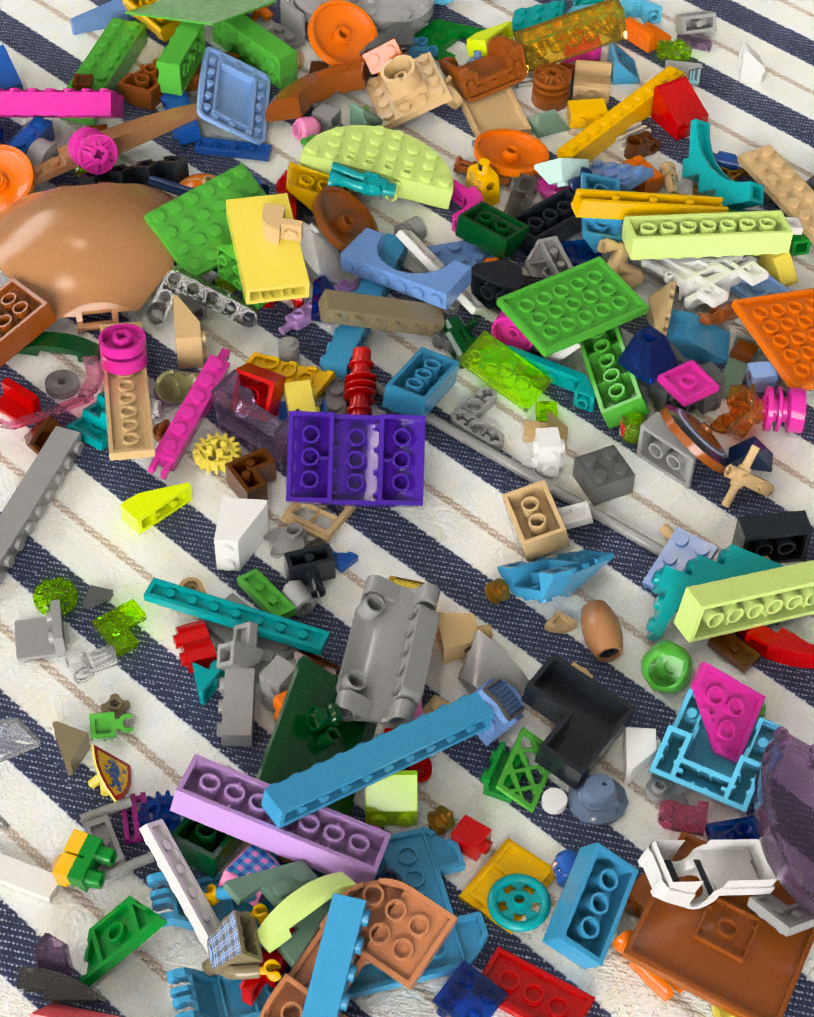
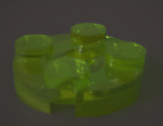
(673, 50)

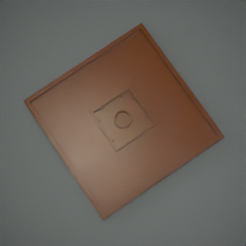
(720, 949)

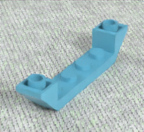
(644, 9)

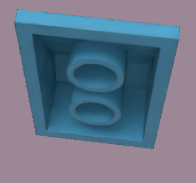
(697, 340)

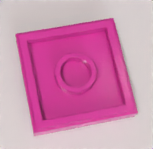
(688, 383)

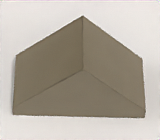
(72, 745)

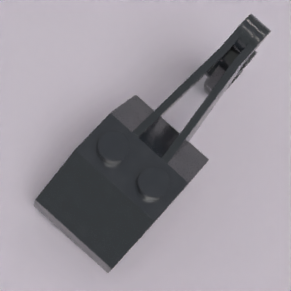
(497, 279)

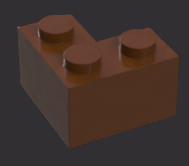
(251, 473)

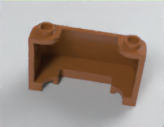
(489, 74)

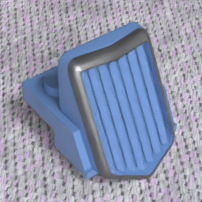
(505, 703)

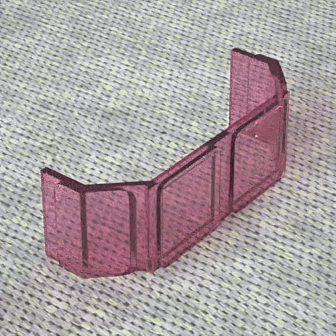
(91, 385)

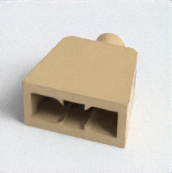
(456, 634)

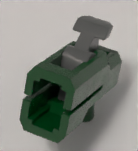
(456, 337)

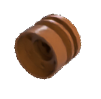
(551, 87)

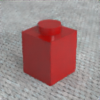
(472, 837)

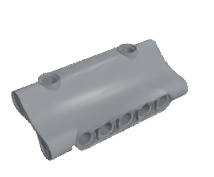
(388, 652)

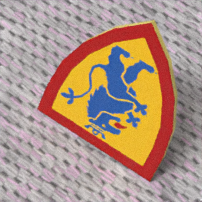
(112, 774)

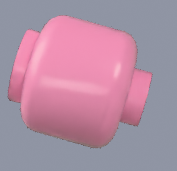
(305, 127)

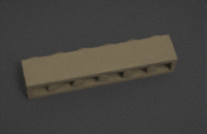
(380, 313)

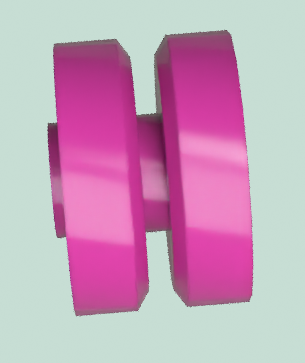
(507, 333)
(123, 349)

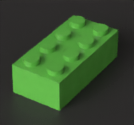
(181, 58)

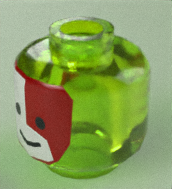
(630, 426)

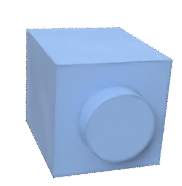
(761, 374)

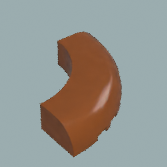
(316, 87)
(143, 88)

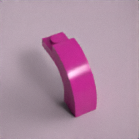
(464, 198)

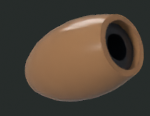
(601, 631)

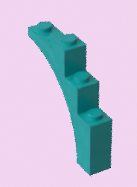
(704, 168)
(672, 583)

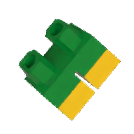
(81, 862)

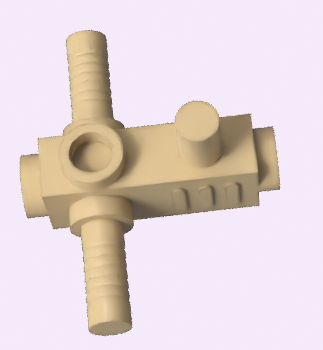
(741, 476)

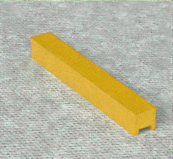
(617, 204)

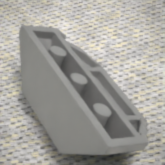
(547, 258)

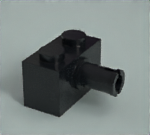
(311, 567)

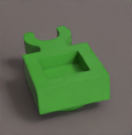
(105, 724)

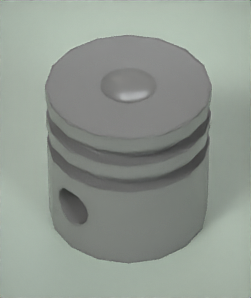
(413, 224)

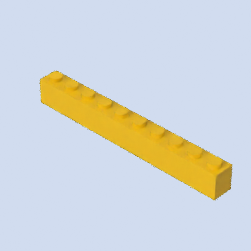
(615, 122)

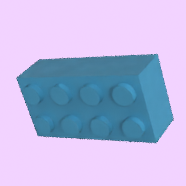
(421, 383)
(590, 906)

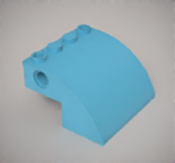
(689, 760)

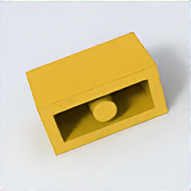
(584, 112)

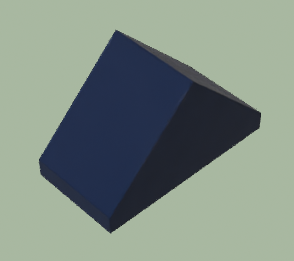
(762, 461)

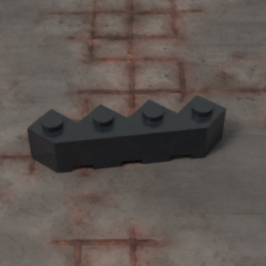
(170, 168)

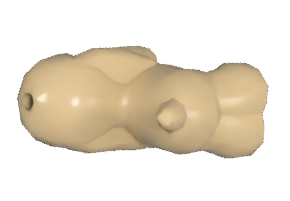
(619, 262)

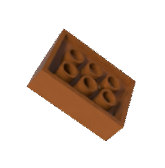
(21, 318)

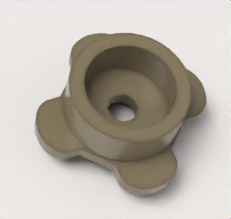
(122, 705)

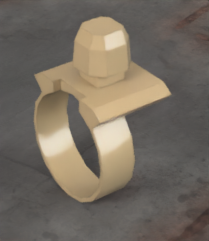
(457, 100)

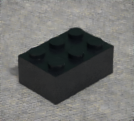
(777, 535)

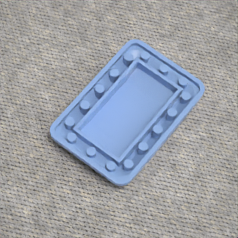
(233, 95)

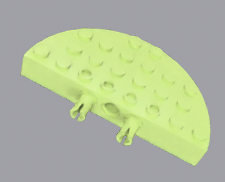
(388, 153)

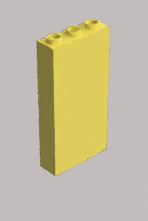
(265, 269)

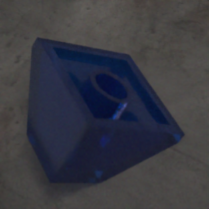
(648, 355)

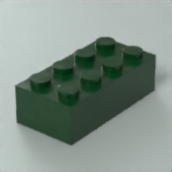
(204, 846)

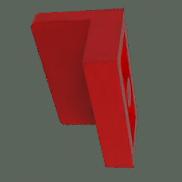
(17, 400)

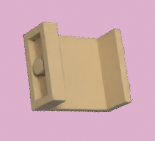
(592, 80)

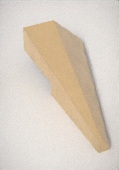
(660, 307)

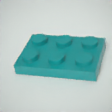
(537, 14)

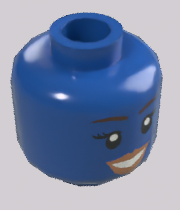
(562, 866)

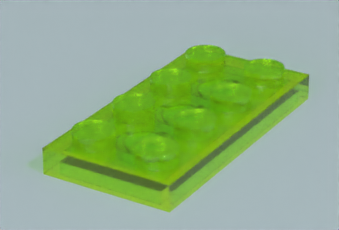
(505, 371)

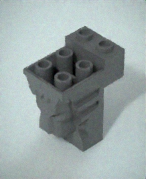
(662, 397)

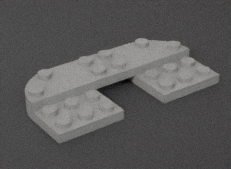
(382, 12)

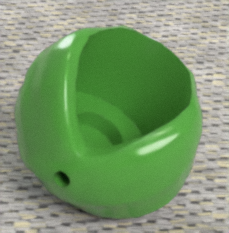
(667, 667)

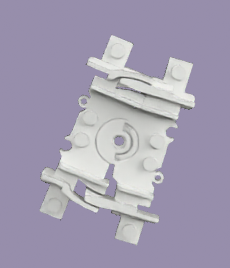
(706, 278)

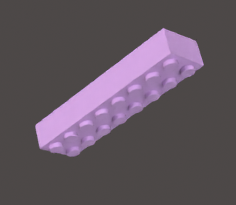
(322, 839)

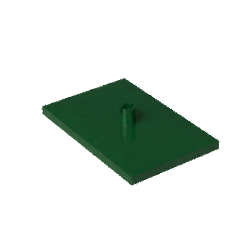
(296, 746)

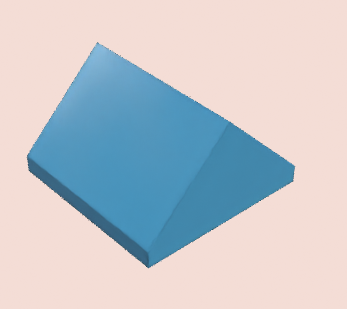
(623, 66)

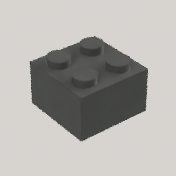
(603, 475)

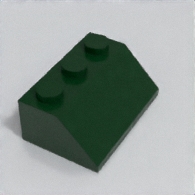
(491, 230)

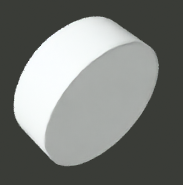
(554, 801)

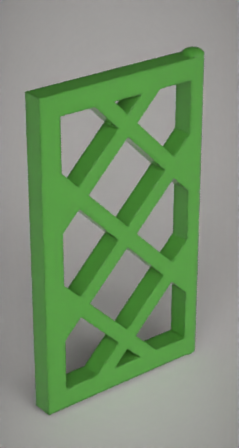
(516, 793)

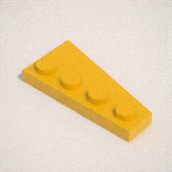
(294, 372)

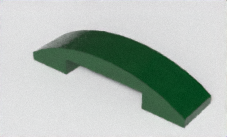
(63, 344)

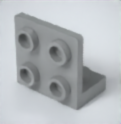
(292, 26)
(41, 636)

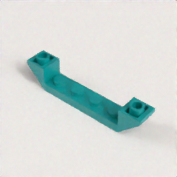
(563, 377)

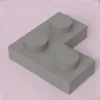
(786, 919)

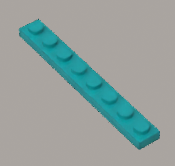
(231, 614)

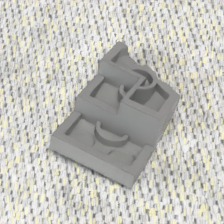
(489, 661)

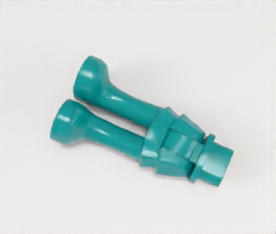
(365, 183)

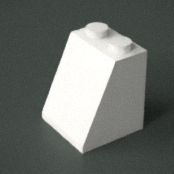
(239, 531)

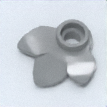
(286, 539)
(661, 789)

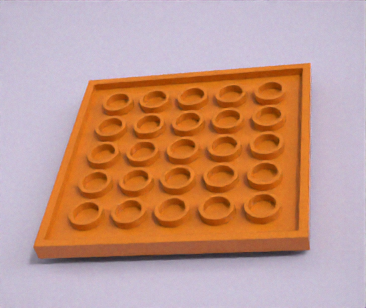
(784, 332)

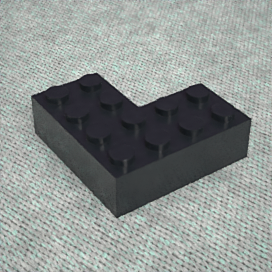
(585, 719)

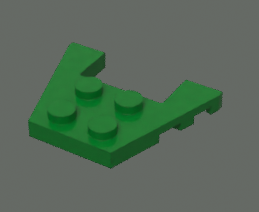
(444, 35)

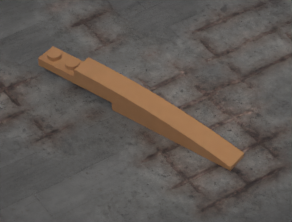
(125, 136)

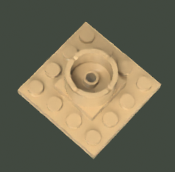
(407, 89)

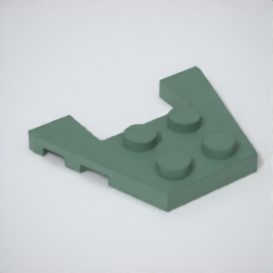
(277, 885)

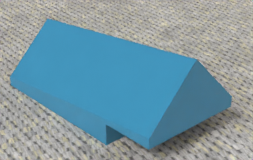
(595, 228)

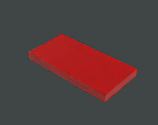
(533, 990)

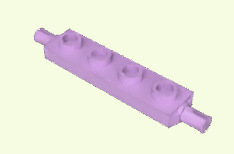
(302, 316)

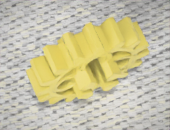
(208, 450)

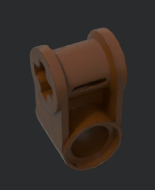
(641, 144)

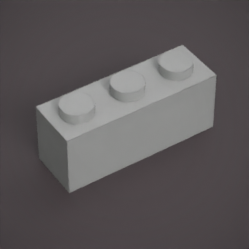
(237, 707)

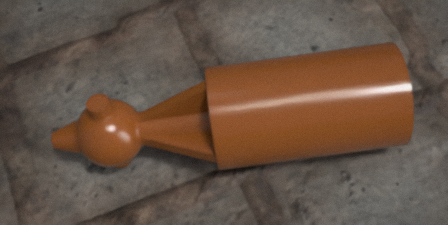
(718, 315)

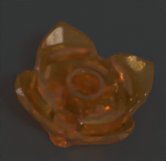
(744, 412)

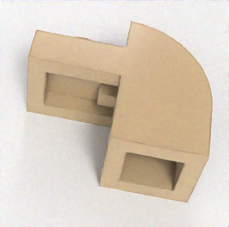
(278, 227)

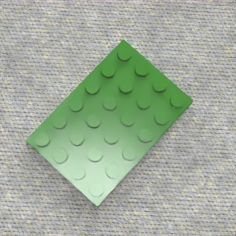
(198, 220)
(572, 306)

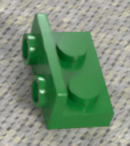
(491, 776)

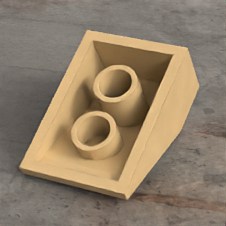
(188, 336)

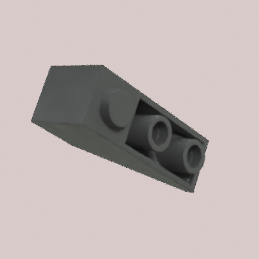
(400, 32)

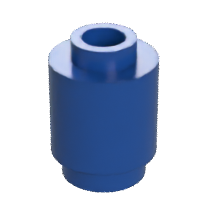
(727, 160)

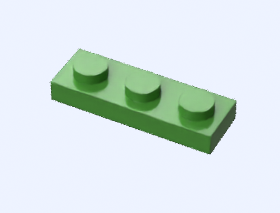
(265, 594)

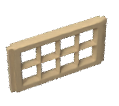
(313, 529)

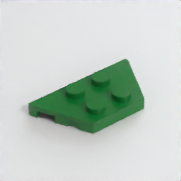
(118, 936)

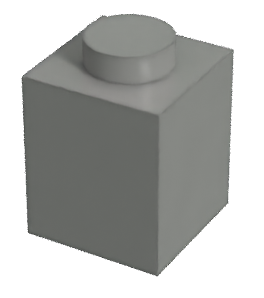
(327, 116)

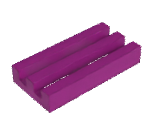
(137, 838)

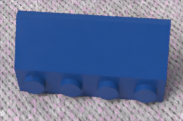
(32, 130)

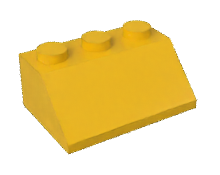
(161, 27)

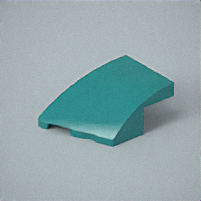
(93, 424)

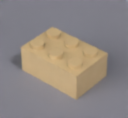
(536, 520)

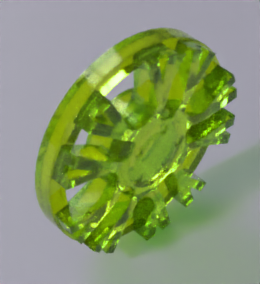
(55, 593)

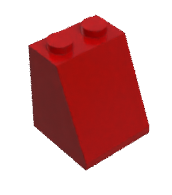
(675, 107)

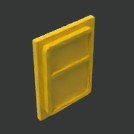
(507, 860)

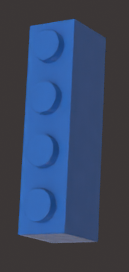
(186, 133)

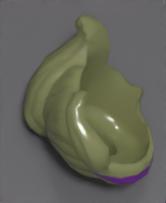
(174, 386)

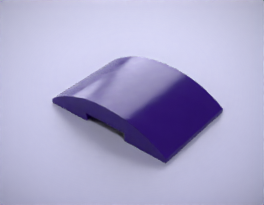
(355, 459)

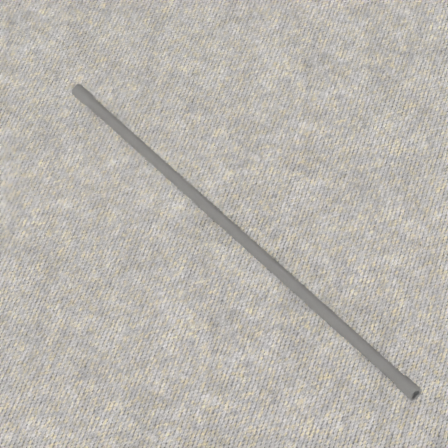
(533, 477)

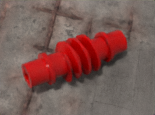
(360, 383)

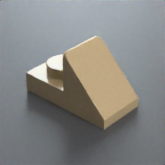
(552, 421)

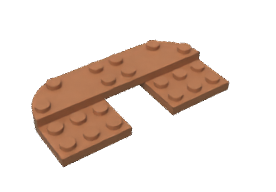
(399, 941)

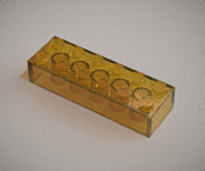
(573, 34)

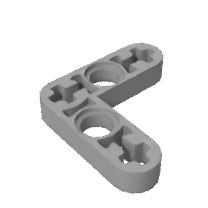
(468, 419)

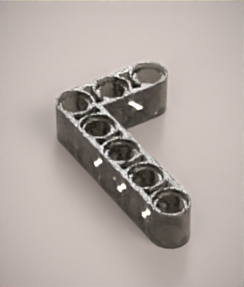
(199, 296)

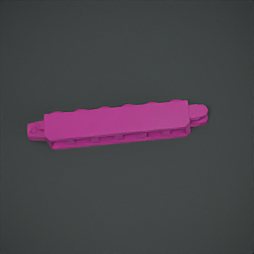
(190, 415)

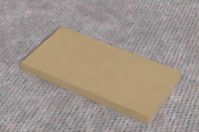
(495, 112)

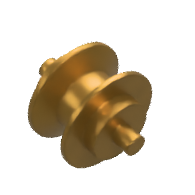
(497, 591)
(440, 819)

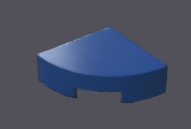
(344, 560)

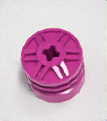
(83, 147)
(788, 409)

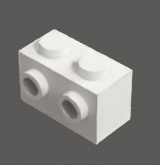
(547, 452)

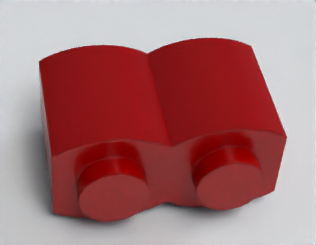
(194, 644)

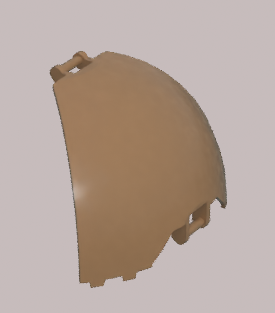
(86, 248)

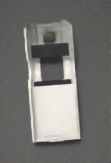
(720, 865)

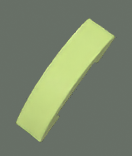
(298, 905)

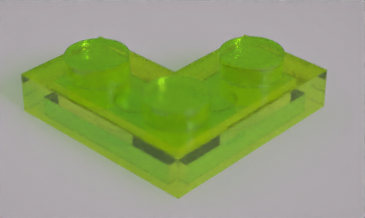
(115, 626)

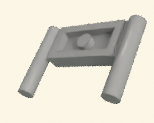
(98, 824)

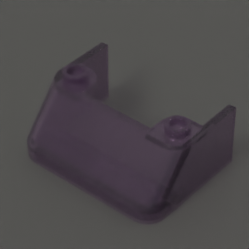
(248, 422)

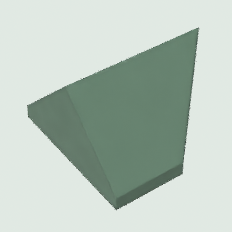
(362, 116)
(547, 123)

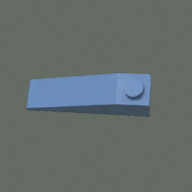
(99, 17)

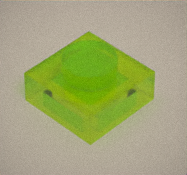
(542, 409)

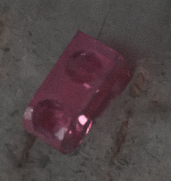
(683, 817)

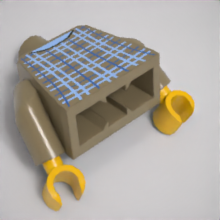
(236, 948)

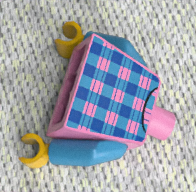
(249, 861)

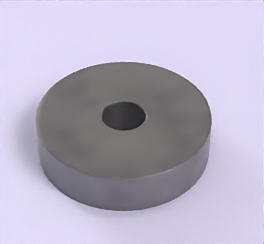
(62, 384)

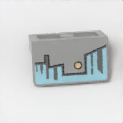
(690, 69)

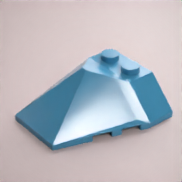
(553, 575)

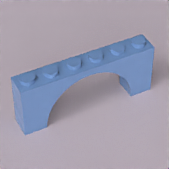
(435, 287)

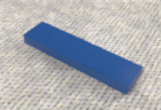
(233, 149)

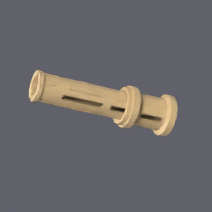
(670, 177)

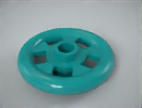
(506, 918)

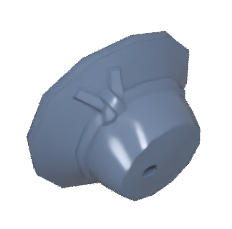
(598, 800)

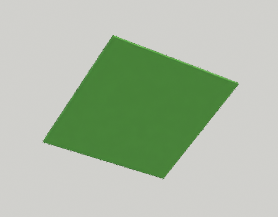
(199, 11)

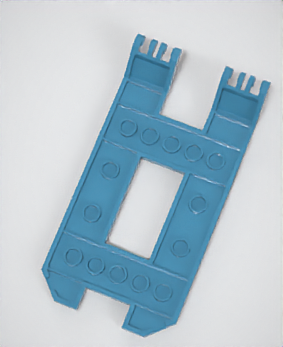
(414, 854)

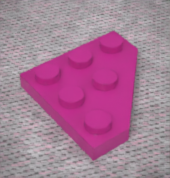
(727, 710)

